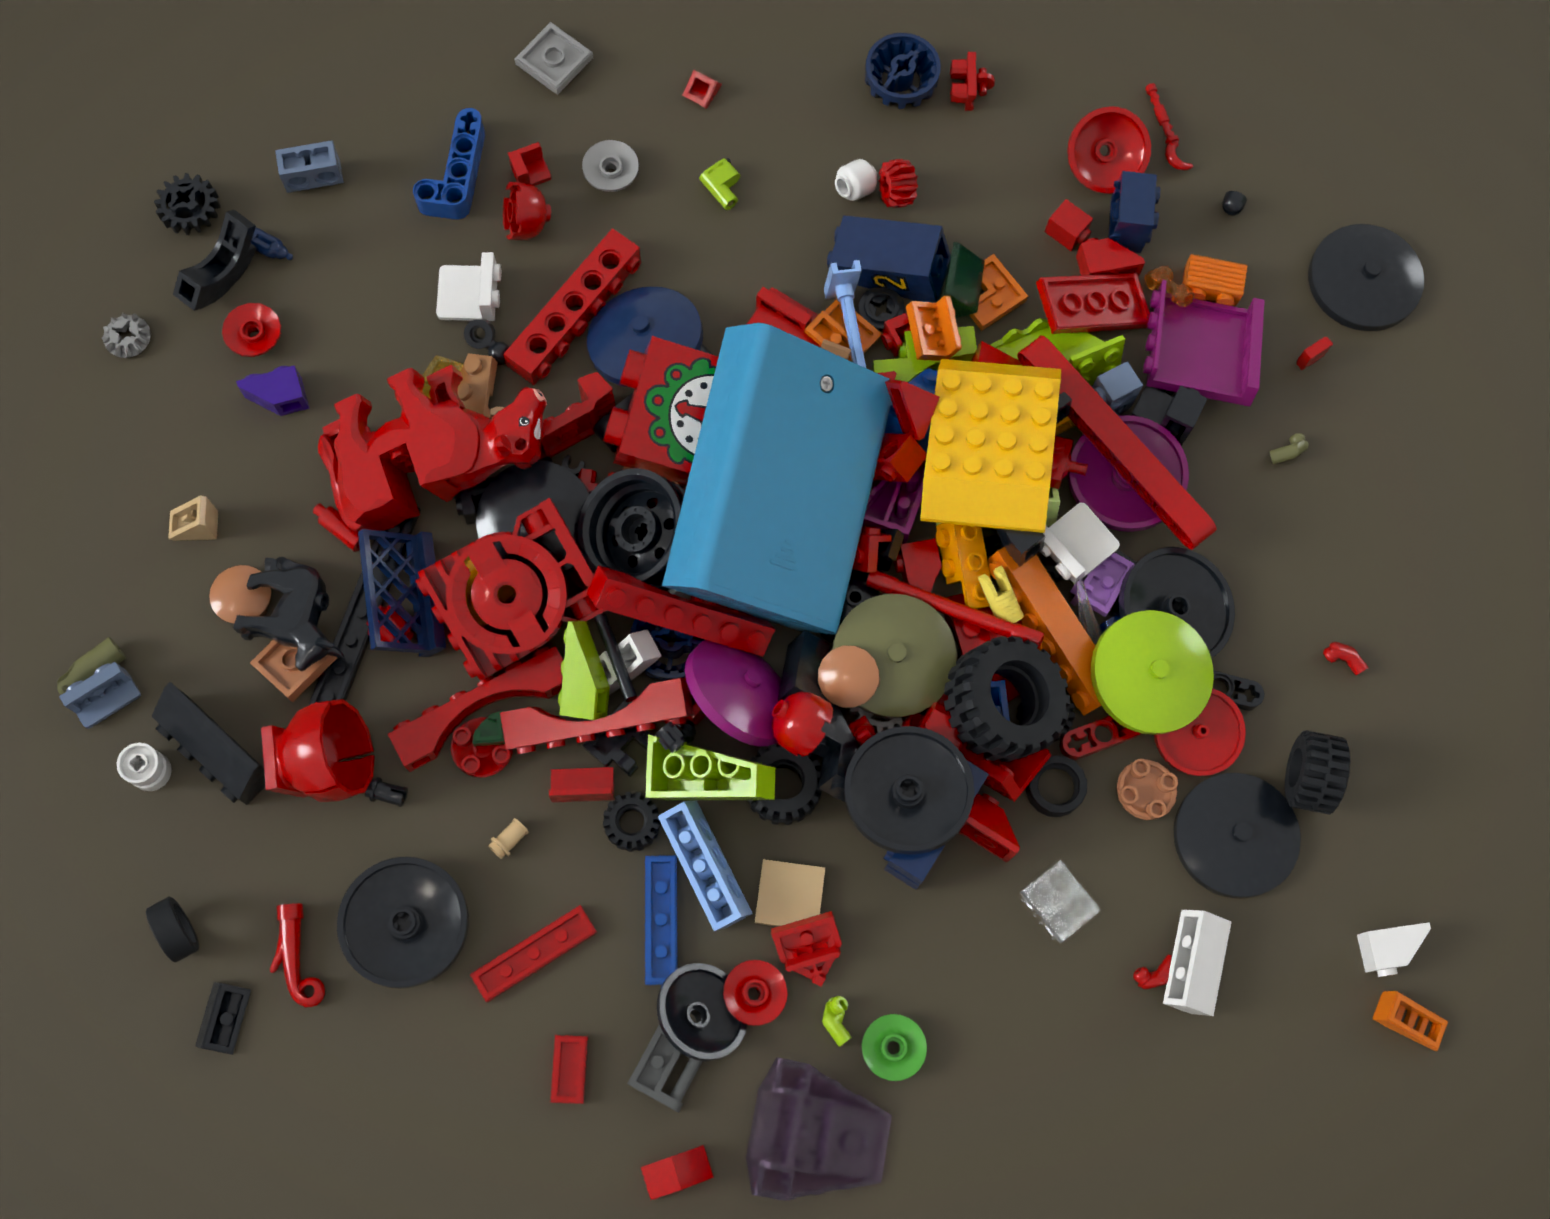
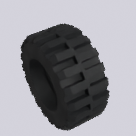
(1037, 684)

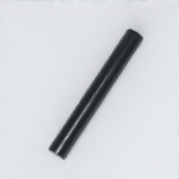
(615, 657)

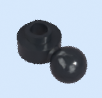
(494, 348)

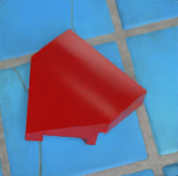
(809, 946)

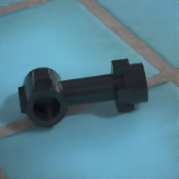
(676, 736)

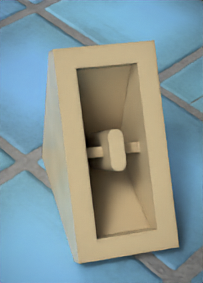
(194, 520)

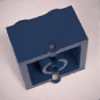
(1134, 210)

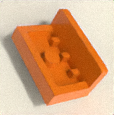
(934, 329)

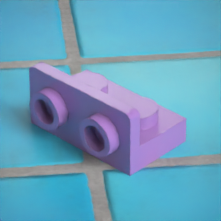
(1104, 583)

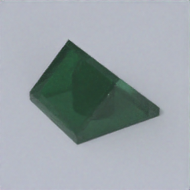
(964, 280)

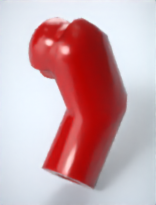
(1348, 654)
(1156, 978)

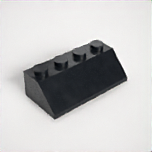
(209, 744)

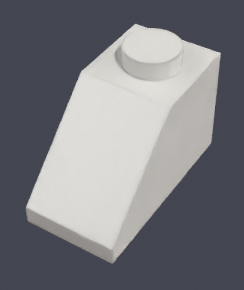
(1391, 947)

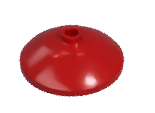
(1126, 143)

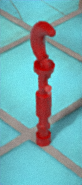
(1172, 140)

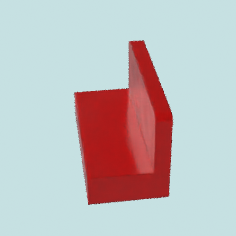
(582, 784)

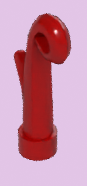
(289, 952)

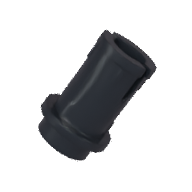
(386, 792)

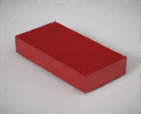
(569, 1069)

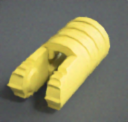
(1003, 602)

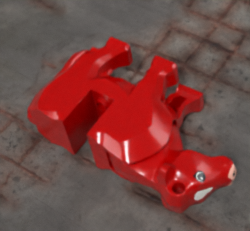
(433, 437)

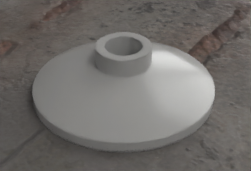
(606, 156)

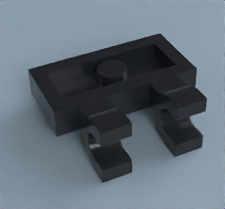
(611, 749)

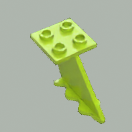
(1083, 350)

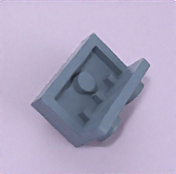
(100, 694)

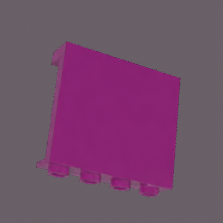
(1205, 348)

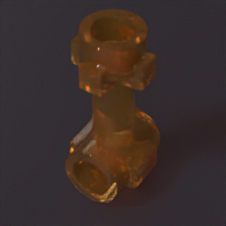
(1180, 294)

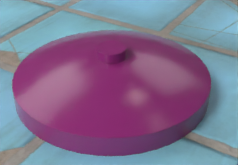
(1109, 493)
(734, 691)

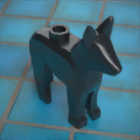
(296, 614)

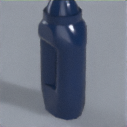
(269, 245)

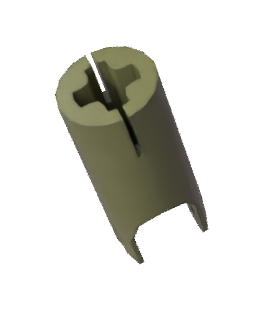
(86, 665)

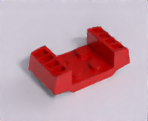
(579, 418)

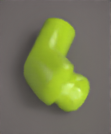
(833, 1019)

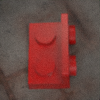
(785, 307)

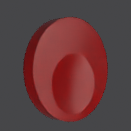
(1209, 741)

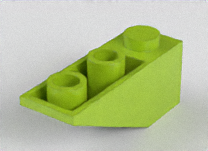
(584, 680)

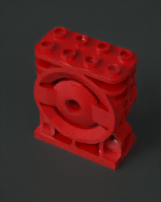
(448, 581)

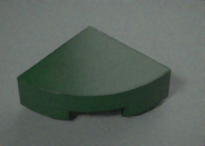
(489, 731)

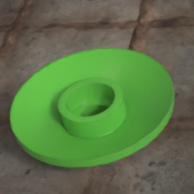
(911, 1047)

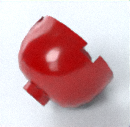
(524, 211)
(799, 722)

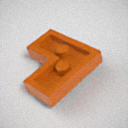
(1000, 294)

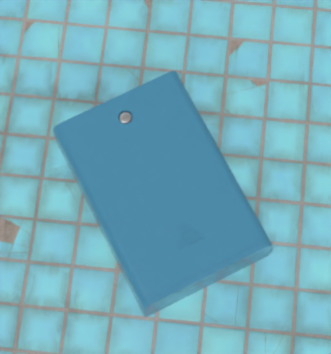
(779, 480)

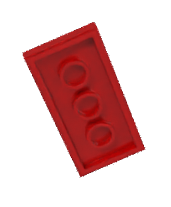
(1093, 302)

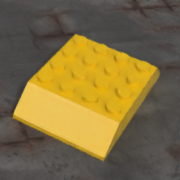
(991, 445)

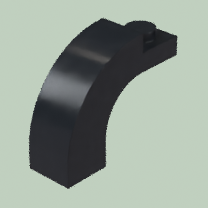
(222, 268)

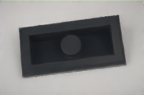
(223, 1018)

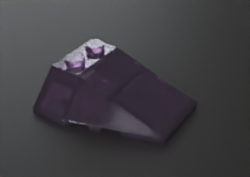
(813, 1135)

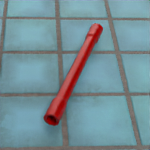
(892, 585)

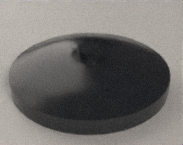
(1366, 277)
(520, 490)
(1183, 586)
(909, 790)
(1237, 835)
(402, 922)

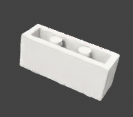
(1197, 962)

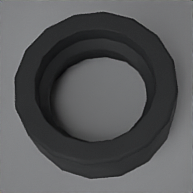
(1080, 788)
(172, 929)

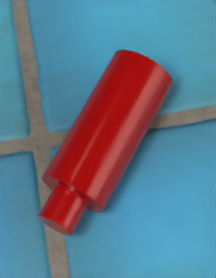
(332, 522)

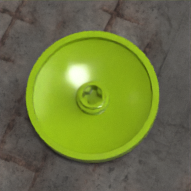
(1152, 672)

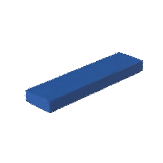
(660, 918)

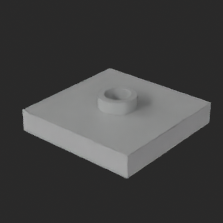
(553, 58)

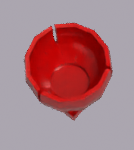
(308, 752)

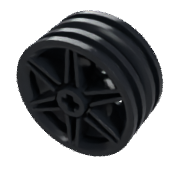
(638, 530)

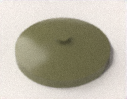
(909, 647)

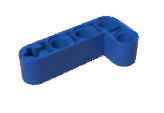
(457, 164)

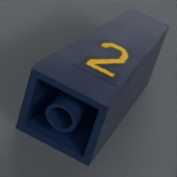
(894, 255)

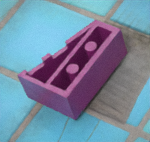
(895, 504)

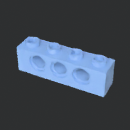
(705, 865)

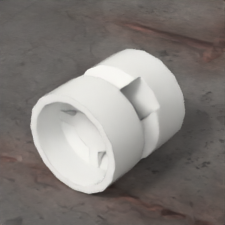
(144, 767)

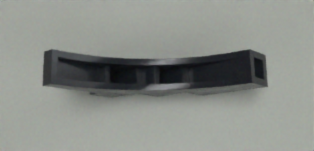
(839, 744)

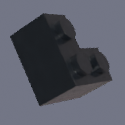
(1174, 413)

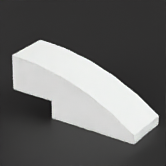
(638, 654)

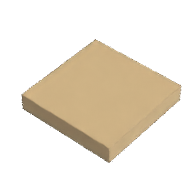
(788, 892)

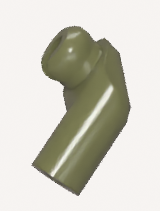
(1297, 446)

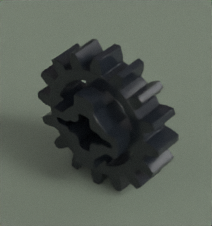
(187, 204)

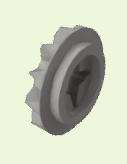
(131, 345)

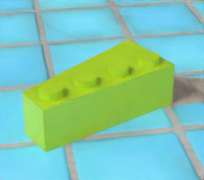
(705, 775)

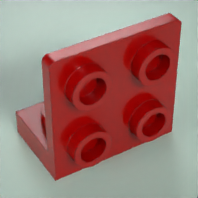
(1009, 777)

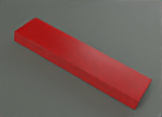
(533, 953)

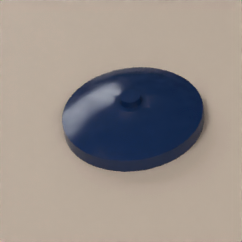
(631, 322)

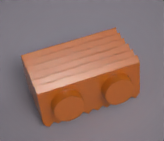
(1215, 279)

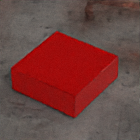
(1314, 353)

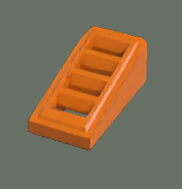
(1390, 1013)

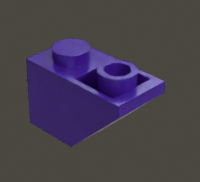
(277, 390)

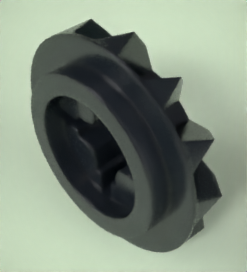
(877, 297)

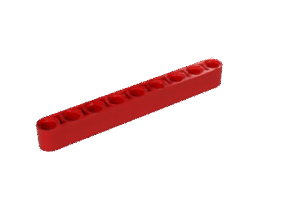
(1124, 449)

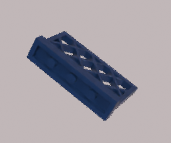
(423, 621)

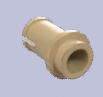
(508, 838)

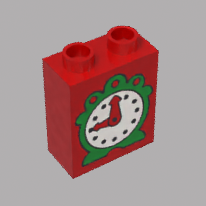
(665, 408)

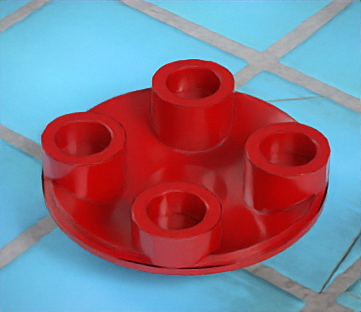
(478, 760)

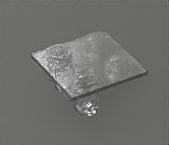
(1059, 902)

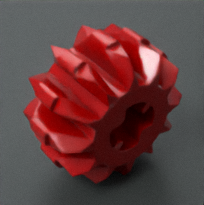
(898, 183)

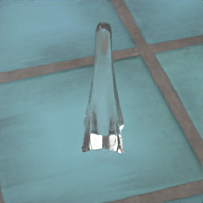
(1086, 613)

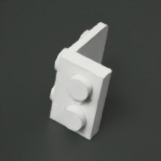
(469, 290)
(1078, 543)

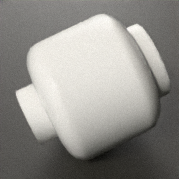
(856, 180)

